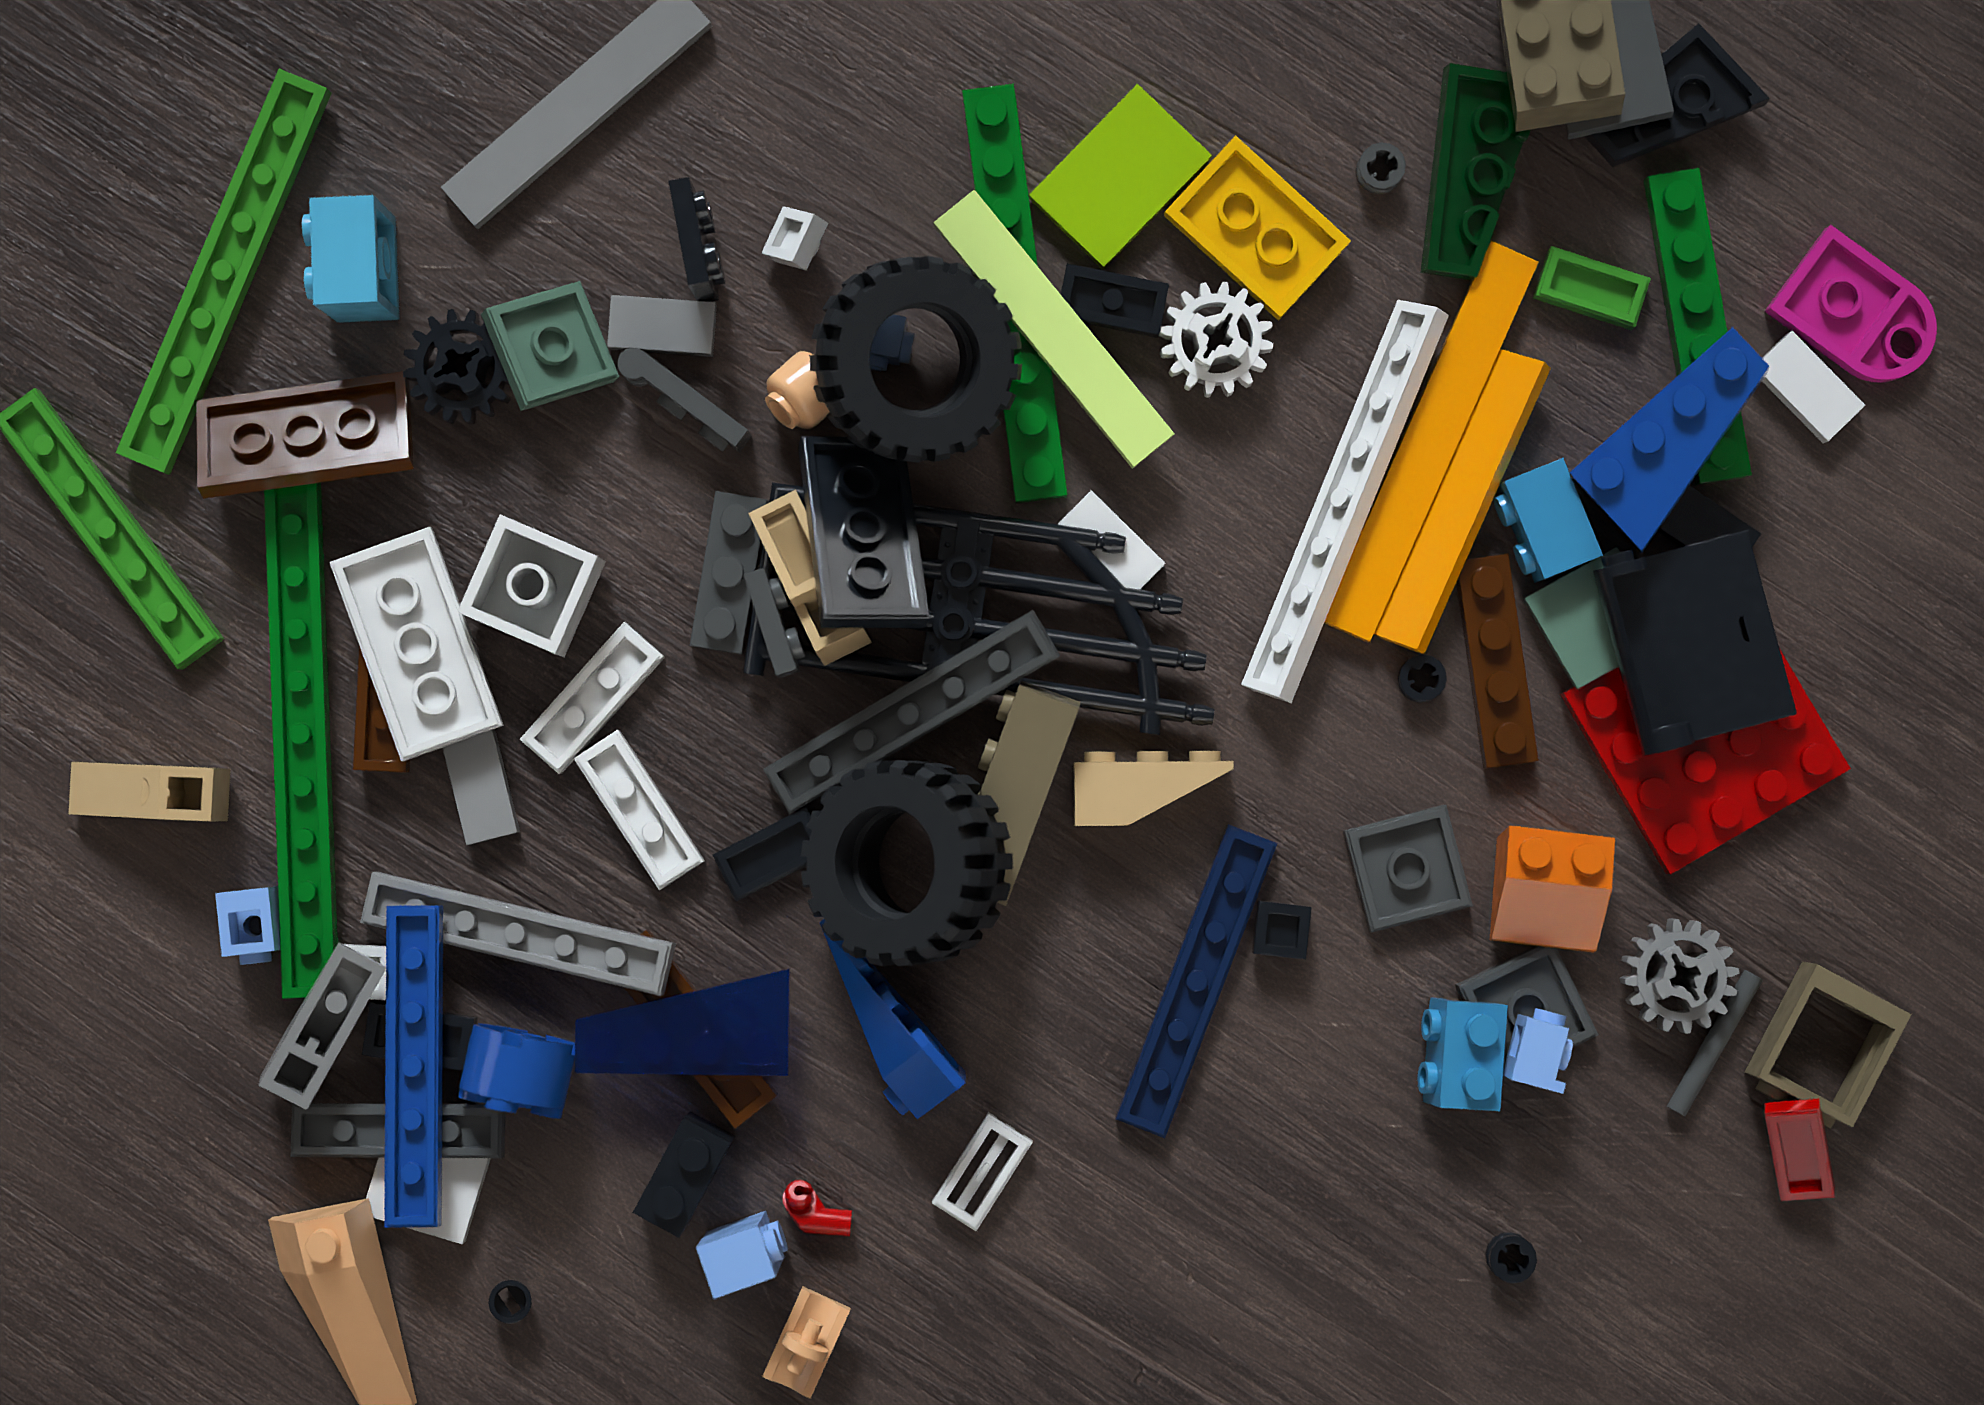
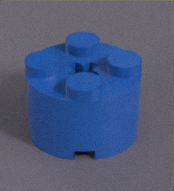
(517, 1070)

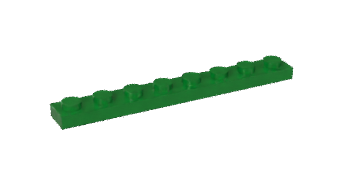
(1002, 185)

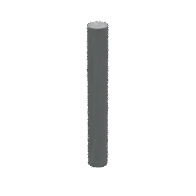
(1714, 1044)

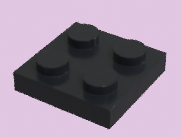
(693, 223)

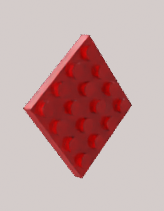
(1712, 788)

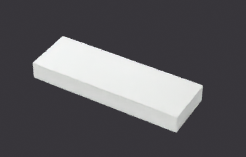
(592, 698)
(639, 809)

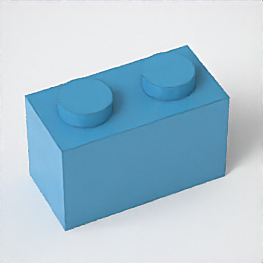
(1546, 521)

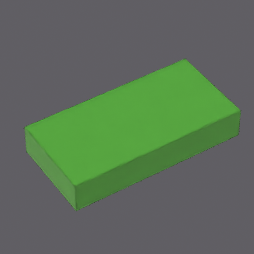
(1591, 288)

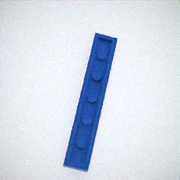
(413, 1066)

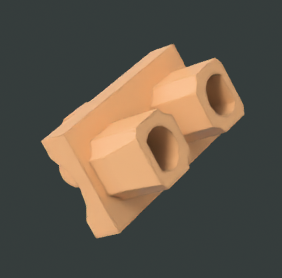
(806, 1342)

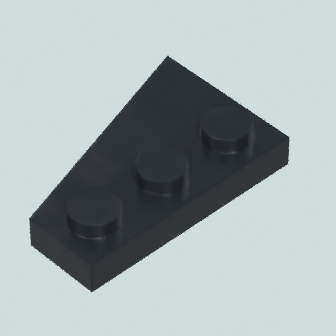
(1704, 92)

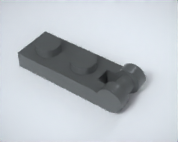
(682, 399)

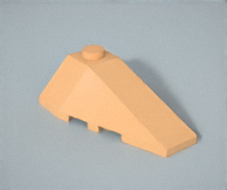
(344, 1289)

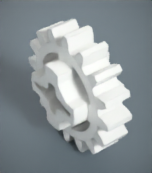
(1236, 353)

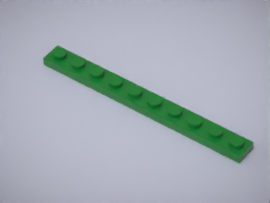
(300, 734)

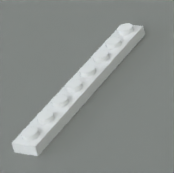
(1345, 500)

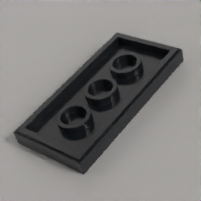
(862, 536)

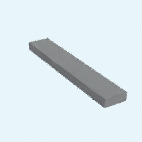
(575, 108)
(530, 934)

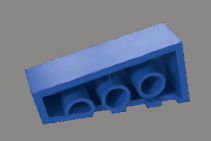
(1663, 447)

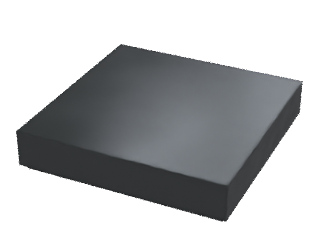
(1407, 868)
(1530, 982)

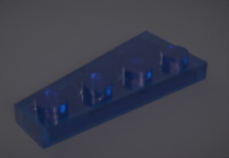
(700, 1032)

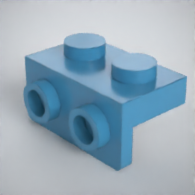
(1463, 1054)

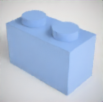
(742, 1253)

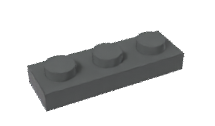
(723, 593)

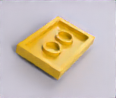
(1257, 227)

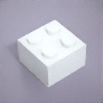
(531, 586)

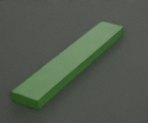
(108, 529)

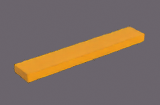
(1462, 501)

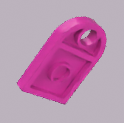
(1851, 307)

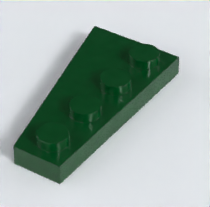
(1469, 169)

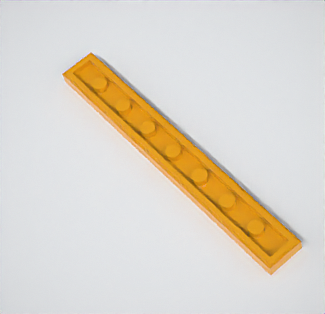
(1430, 440)

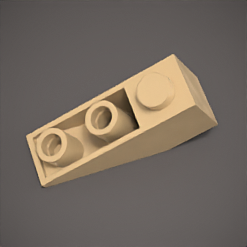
(149, 791)
(1127, 791)

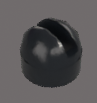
(520, 1295)

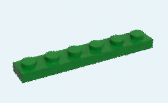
(1692, 295)

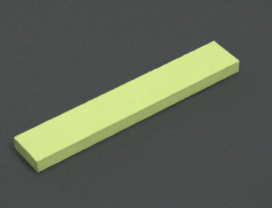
(1054, 329)

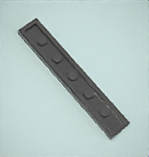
(912, 711)

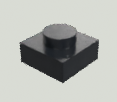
(1281, 930)

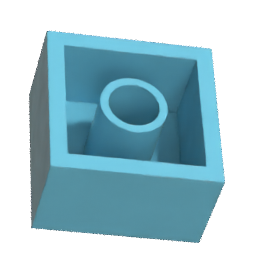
(352, 258)

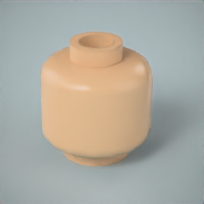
(793, 395)

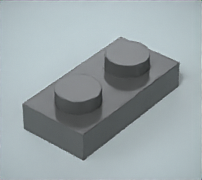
(782, 643)

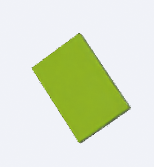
(1120, 176)

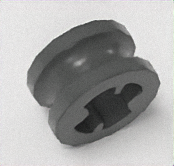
(1367, 159)

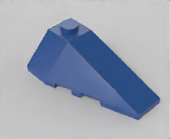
(906, 1052)

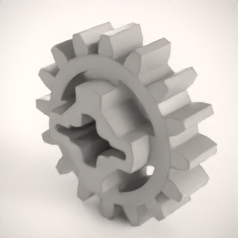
(1699, 966)

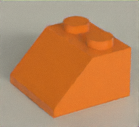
(1551, 888)

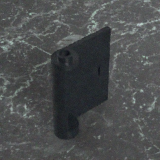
(1694, 641)

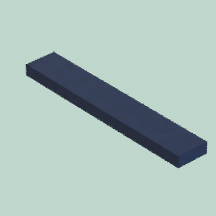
(1195, 981)

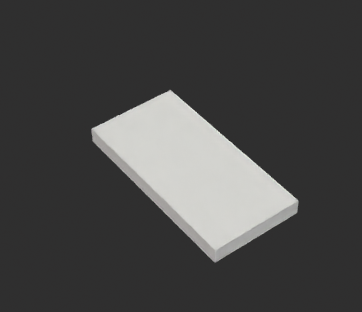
(416, 644)

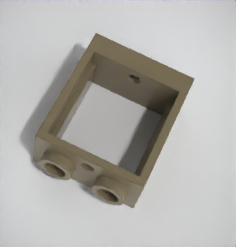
(1870, 1061)

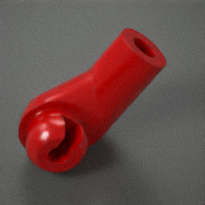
(811, 1214)

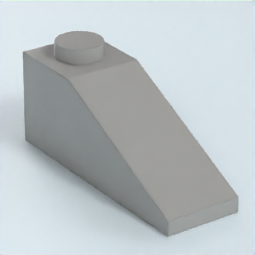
(321, 1026)

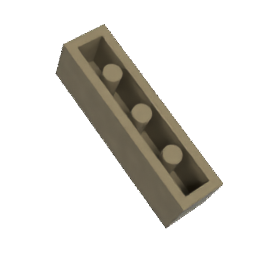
(1025, 762)

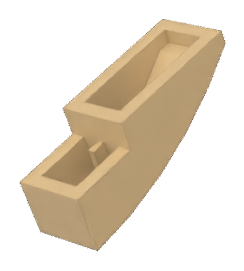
(785, 536)

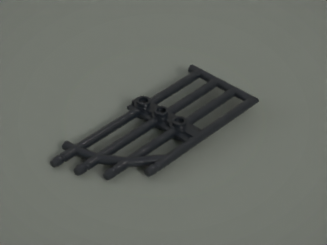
(957, 604)

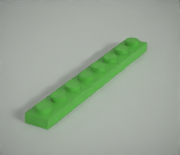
(224, 271)

